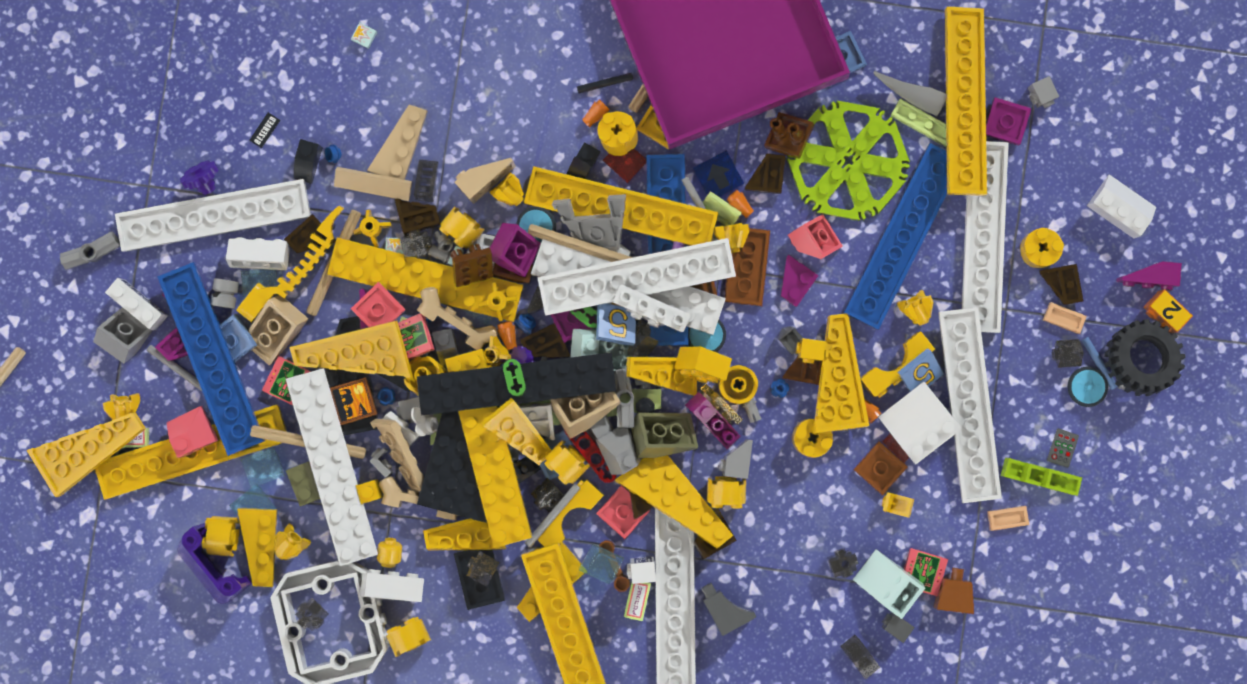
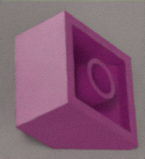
(514, 248)

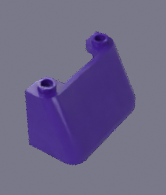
(220, 588)

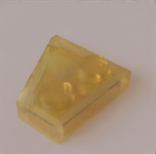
(719, 403)

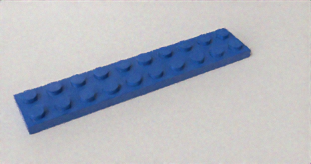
(665, 182)
(901, 239)
(210, 357)

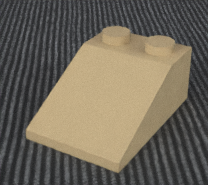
(481, 179)
(276, 328)
(582, 412)

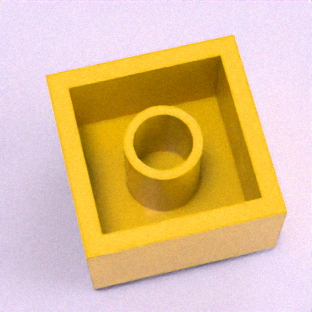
(702, 364)

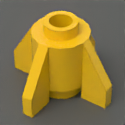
(508, 190)
(376, 229)
(735, 233)
(503, 303)
(917, 308)
(496, 353)
(121, 405)
(289, 543)

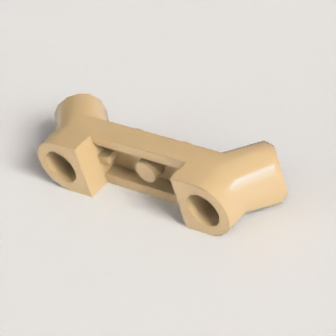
(431, 309)
(394, 496)

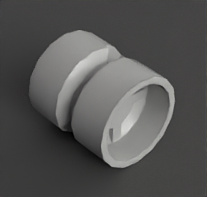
(224, 293)

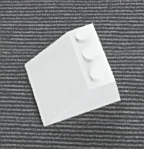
(919, 423)

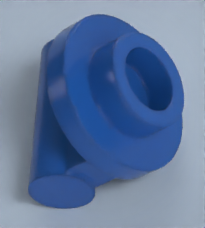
(525, 323)

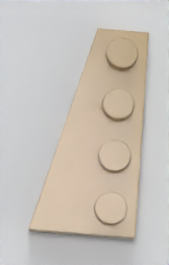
(398, 150)
(400, 451)

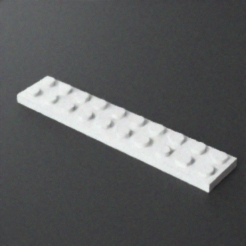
(212, 215)
(986, 242)
(643, 274)
(701, 305)
(970, 404)
(331, 466)
(674, 601)

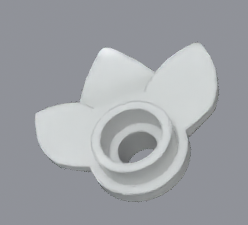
(424, 424)

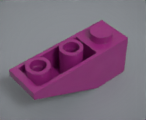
(1159, 274)
(712, 420)

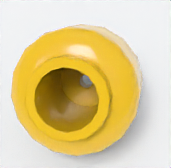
(389, 552)

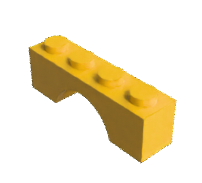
(877, 380)
(585, 498)

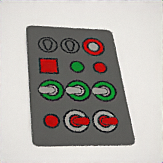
(1062, 447)

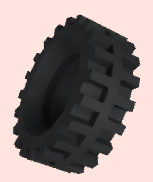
(1128, 374)

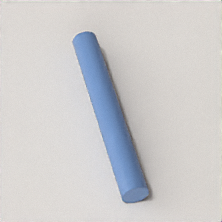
(1099, 362)

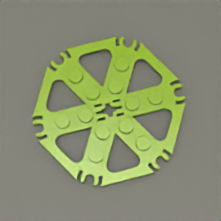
(866, 164)

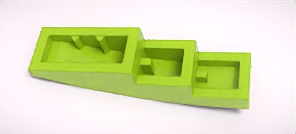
(1041, 476)

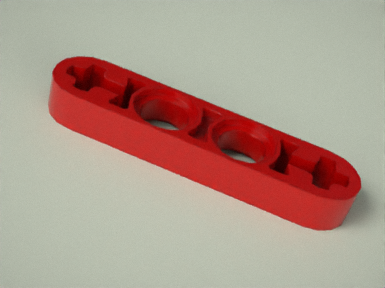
(588, 452)

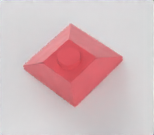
(815, 238)
(191, 432)

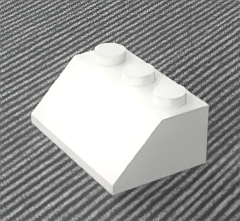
(1122, 207)

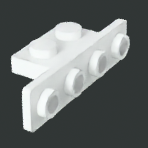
(650, 309)

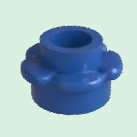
(332, 153)
(780, 393)
(391, 396)

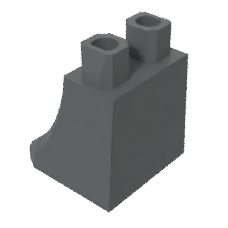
(724, 612)

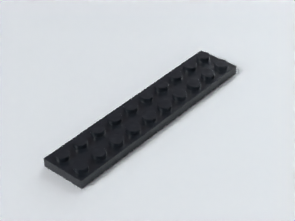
(542, 379)

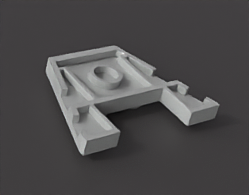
(599, 230)

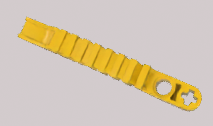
(260, 295)

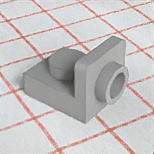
(384, 466)

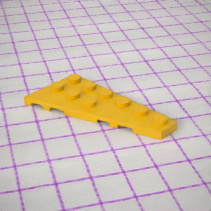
(364, 351)
(840, 388)
(77, 455)
(670, 492)

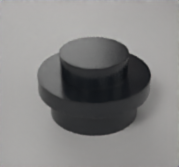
(645, 405)

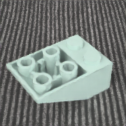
(585, 343)
(889, 583)

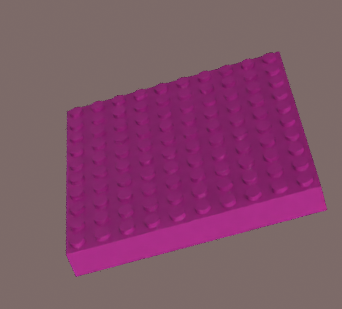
(727, 58)

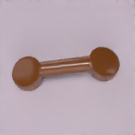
(621, 582)

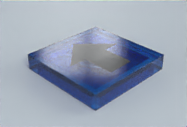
(718, 175)

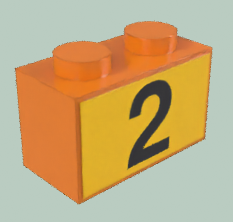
(1167, 311)

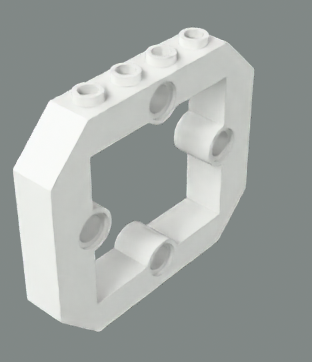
(292, 646)

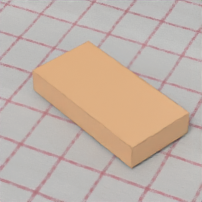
(1064, 318)
(1008, 518)

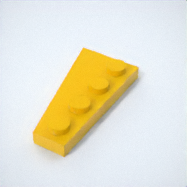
(661, 372)
(258, 534)
(460, 535)
(529, 606)

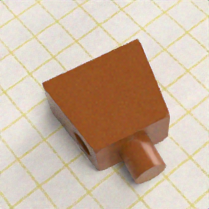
(955, 594)

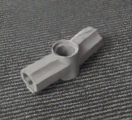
(80, 255)
(625, 411)

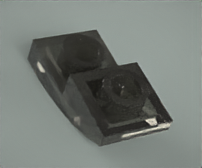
(860, 656)

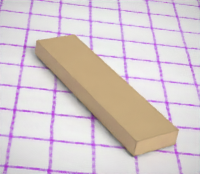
(372, 183)

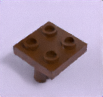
(788, 135)
(471, 266)

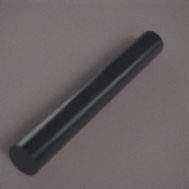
(604, 83)

